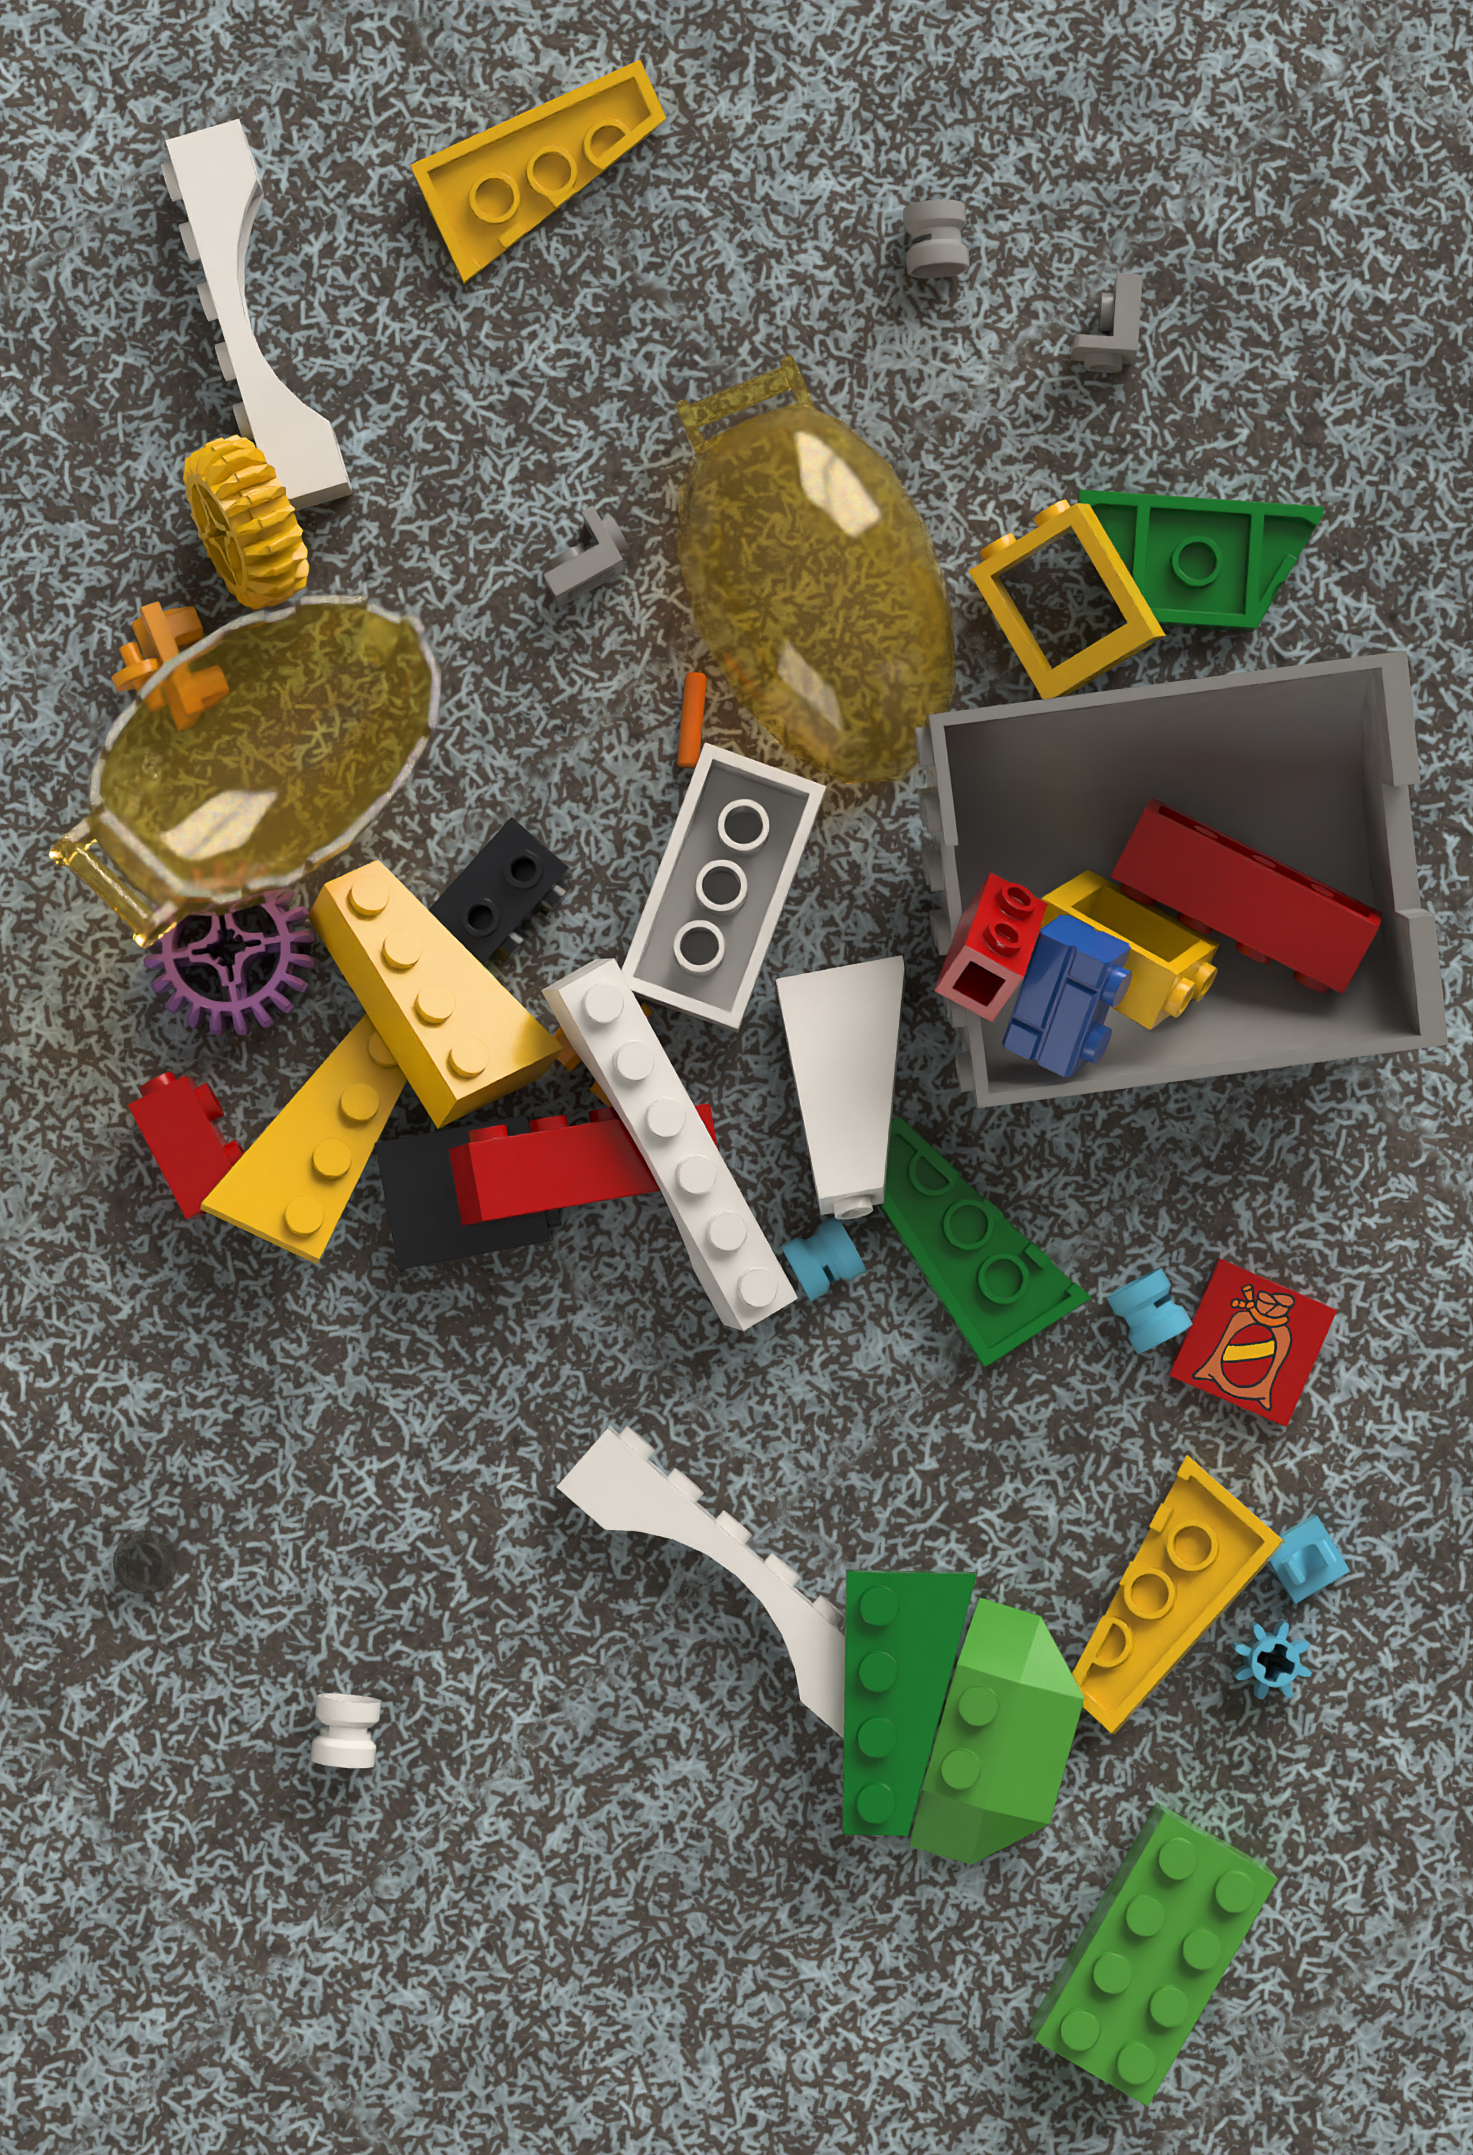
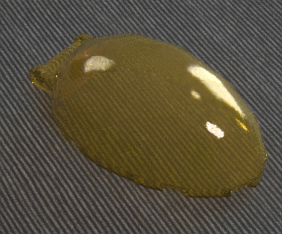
(814, 581)
(255, 760)

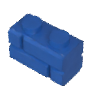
(1067, 996)

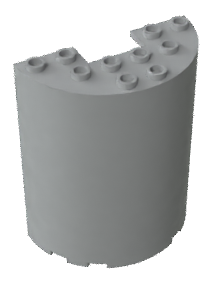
(1280, 758)

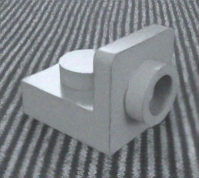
(1121, 317)
(583, 570)

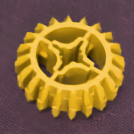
(246, 522)

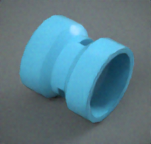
(823, 1258)
(1149, 1310)

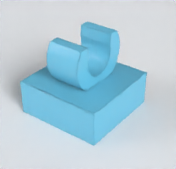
(1307, 1559)

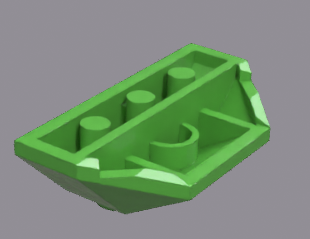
(999, 1738)

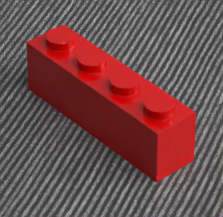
(1247, 897)
(551, 1166)

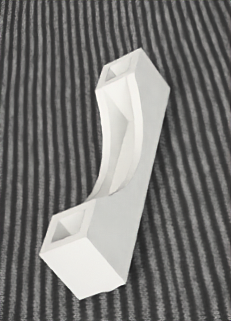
(222, 196)
(641, 1084)
(631, 1494)

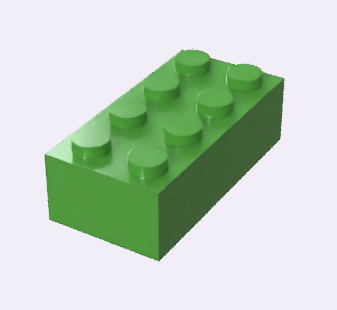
(1152, 1954)

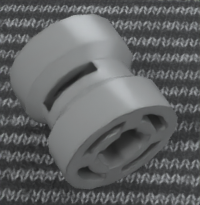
(936, 238)

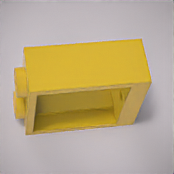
(1006, 552)
(1165, 956)

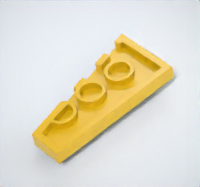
(524, 169)
(314, 1151)
(1181, 1581)

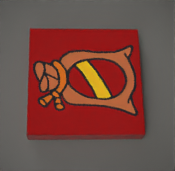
(1252, 1342)

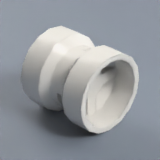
(345, 1736)

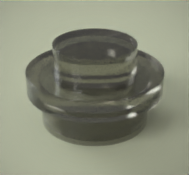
(145, 1561)

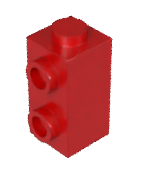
(991, 947)
(185, 1138)

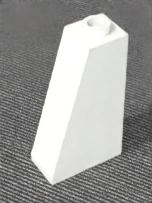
(843, 1061)

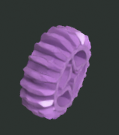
(235, 980)

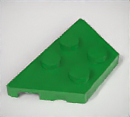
(1204, 557)

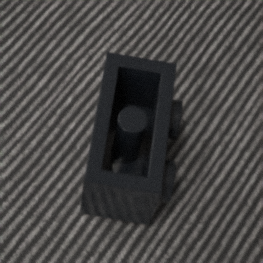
(502, 893)

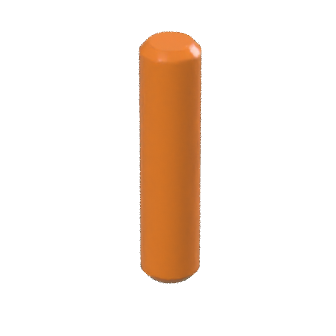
(691, 720)

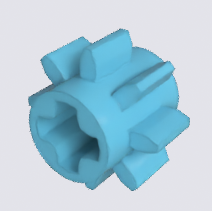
(1276, 1676)

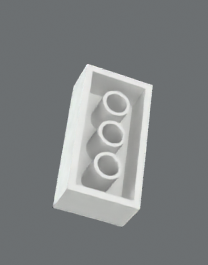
(721, 887)

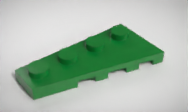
(972, 1257)
(896, 1676)

